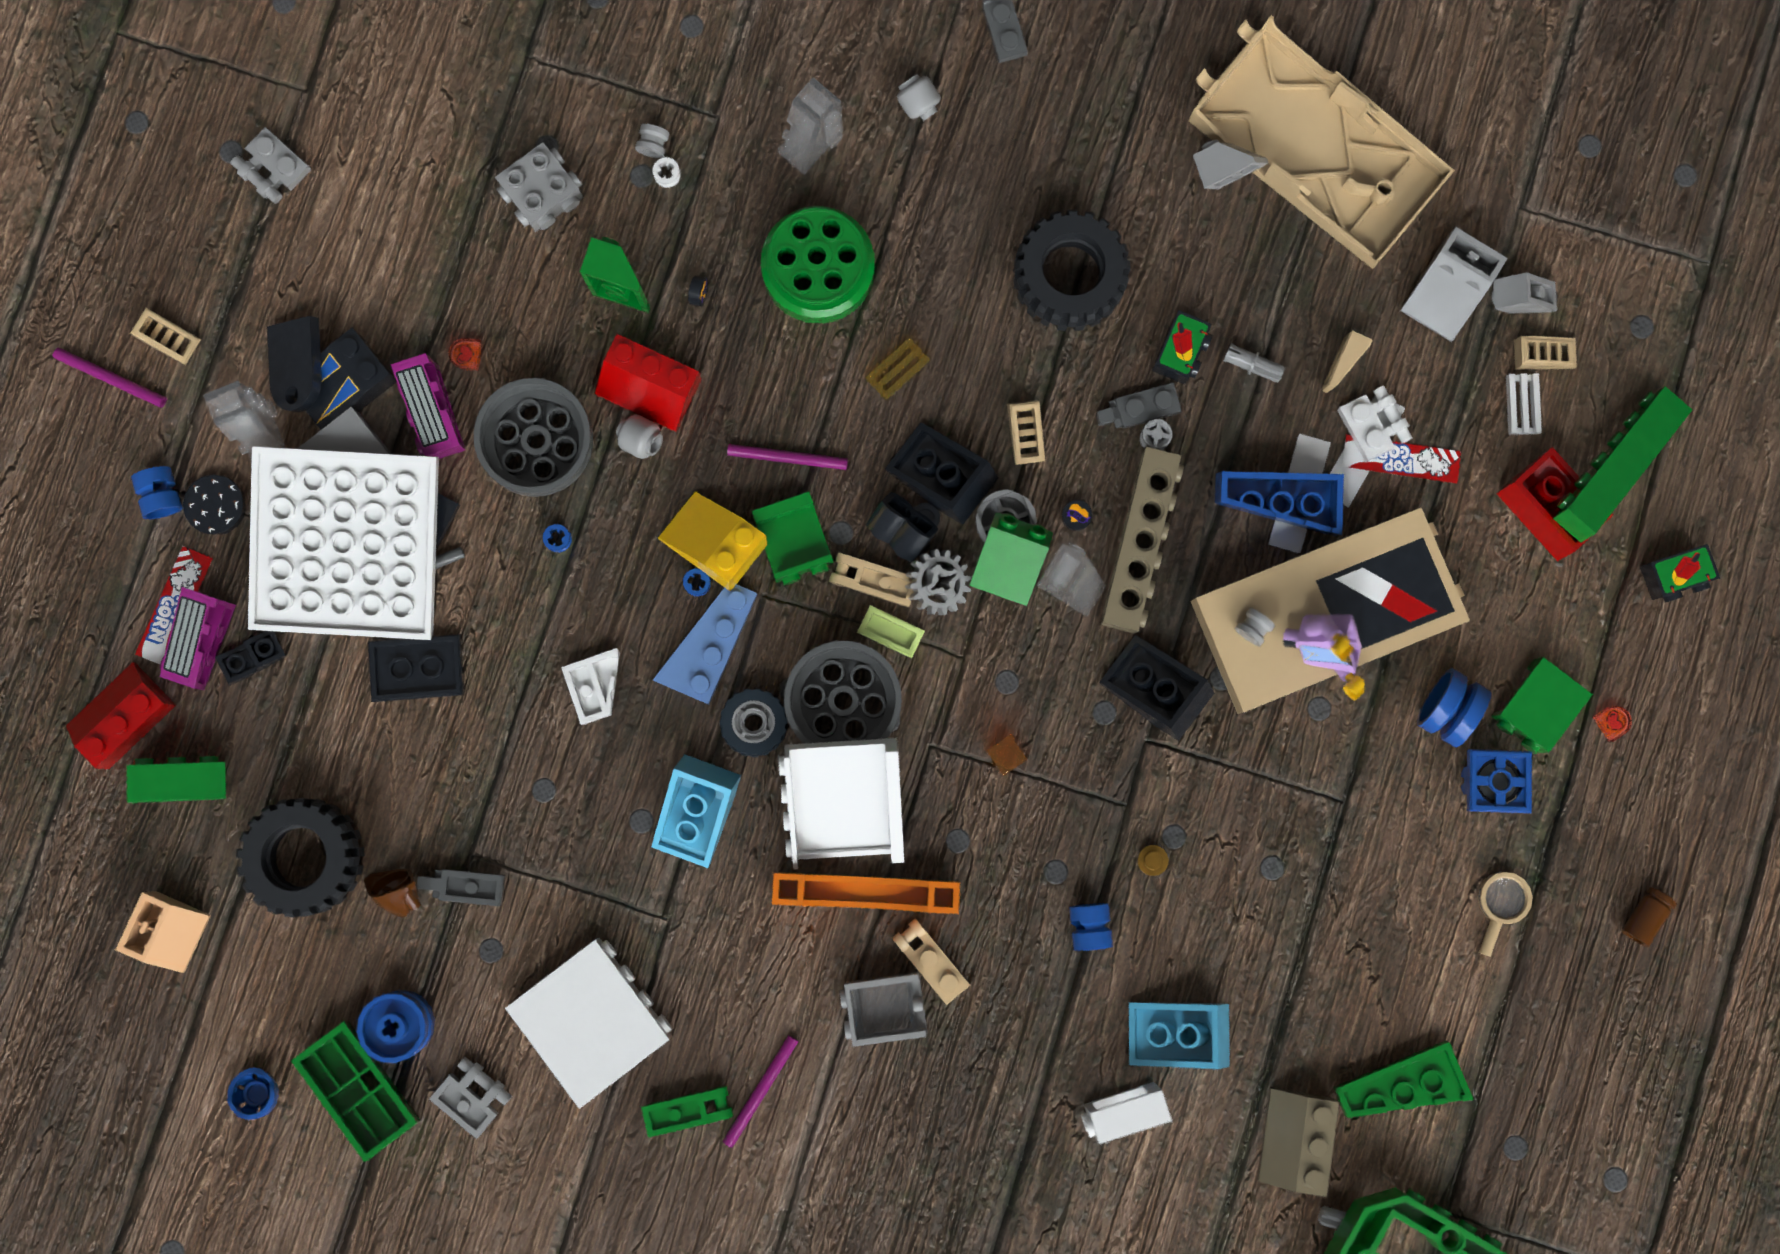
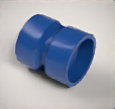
(156, 503)
(1091, 926)

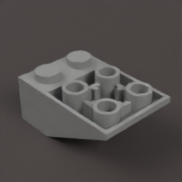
(1453, 283)

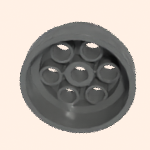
(507, 409)
(850, 658)

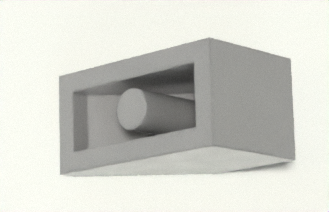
(1225, 163)
(1524, 294)

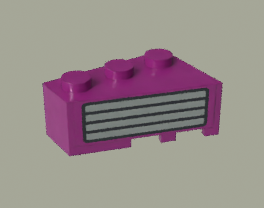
(428, 406)
(195, 638)

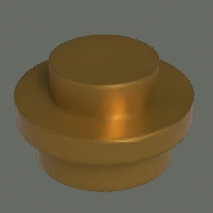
(1152, 860)

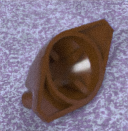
(394, 891)

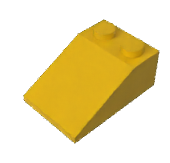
(714, 540)

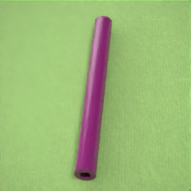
(109, 377)
(787, 456)
(760, 1091)

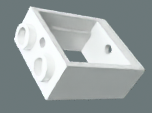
(1125, 1113)

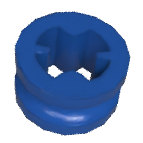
(566, 540)
(689, 587)

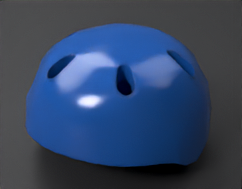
(255, 1094)

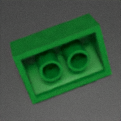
(611, 276)

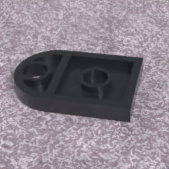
(295, 363)

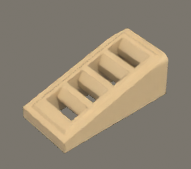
(144, 323)
(1350, 351)
(1522, 355)
(1034, 407)

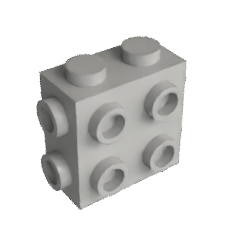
(539, 187)

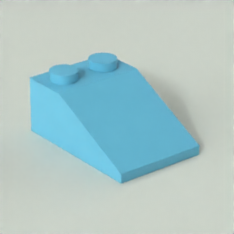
(695, 810)
(1179, 1035)

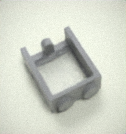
(884, 1009)

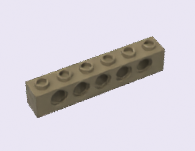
(1152, 463)

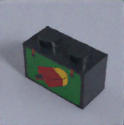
(1182, 347)
(1680, 572)

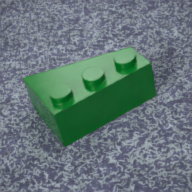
(176, 780)

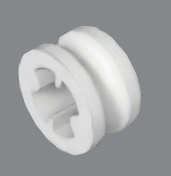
(664, 182)

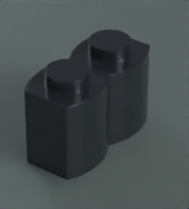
(901, 527)

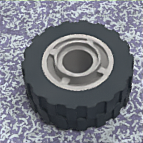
(745, 705)

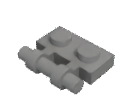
(275, 157)
(464, 1104)

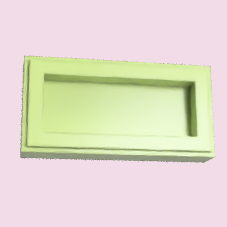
(890, 631)

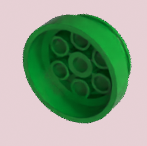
(818, 302)

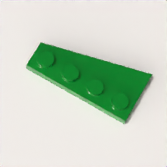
(1408, 1083)

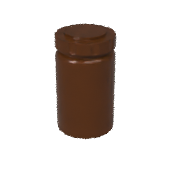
(1649, 917)

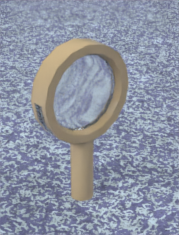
(1504, 900)

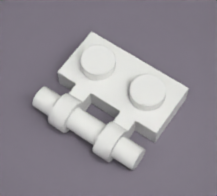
(1367, 429)

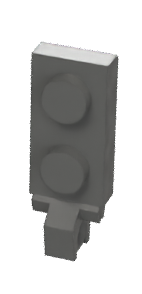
(1004, 29)
(1141, 407)
(465, 887)

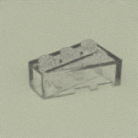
(814, 126)
(244, 417)
(1072, 579)

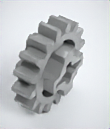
(945, 592)

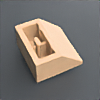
(163, 932)

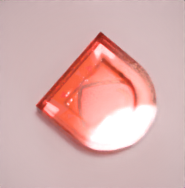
(466, 353)
(1613, 722)

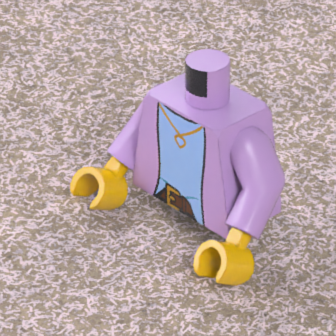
(1330, 644)

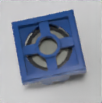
(1494, 781)

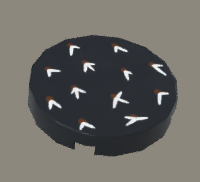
(214, 505)

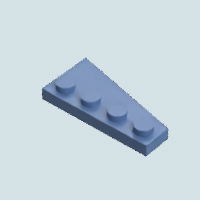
(707, 648)

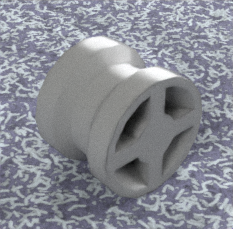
(652, 141)
(1156, 429)
(1255, 627)

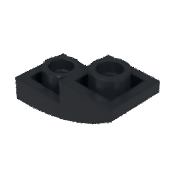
(250, 657)

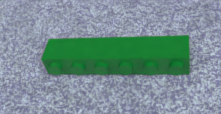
(1622, 464)

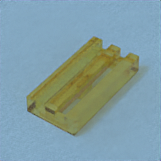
(916, 351)

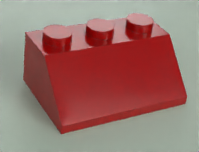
(647, 382)
(1535, 497)
(118, 717)

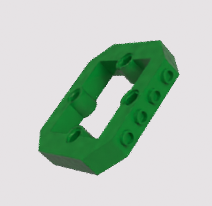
(1373, 1214)

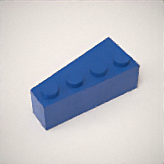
(1291, 498)

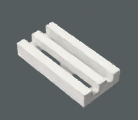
(1533, 379)

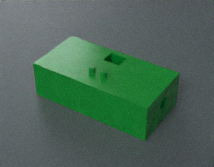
(335, 1075)

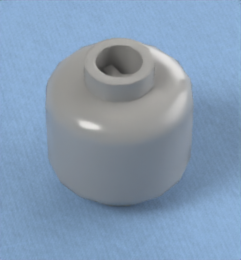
(918, 97)
(639, 436)

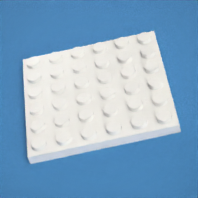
(343, 543)

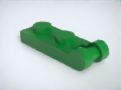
(686, 1111)

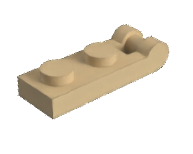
(872, 580)
(932, 962)

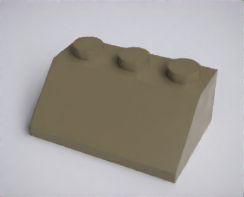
(1298, 1141)

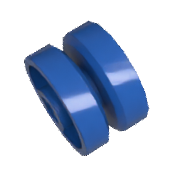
(1454, 707)
(377, 1028)

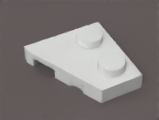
(593, 685)

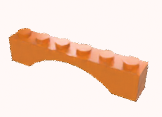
(866, 892)

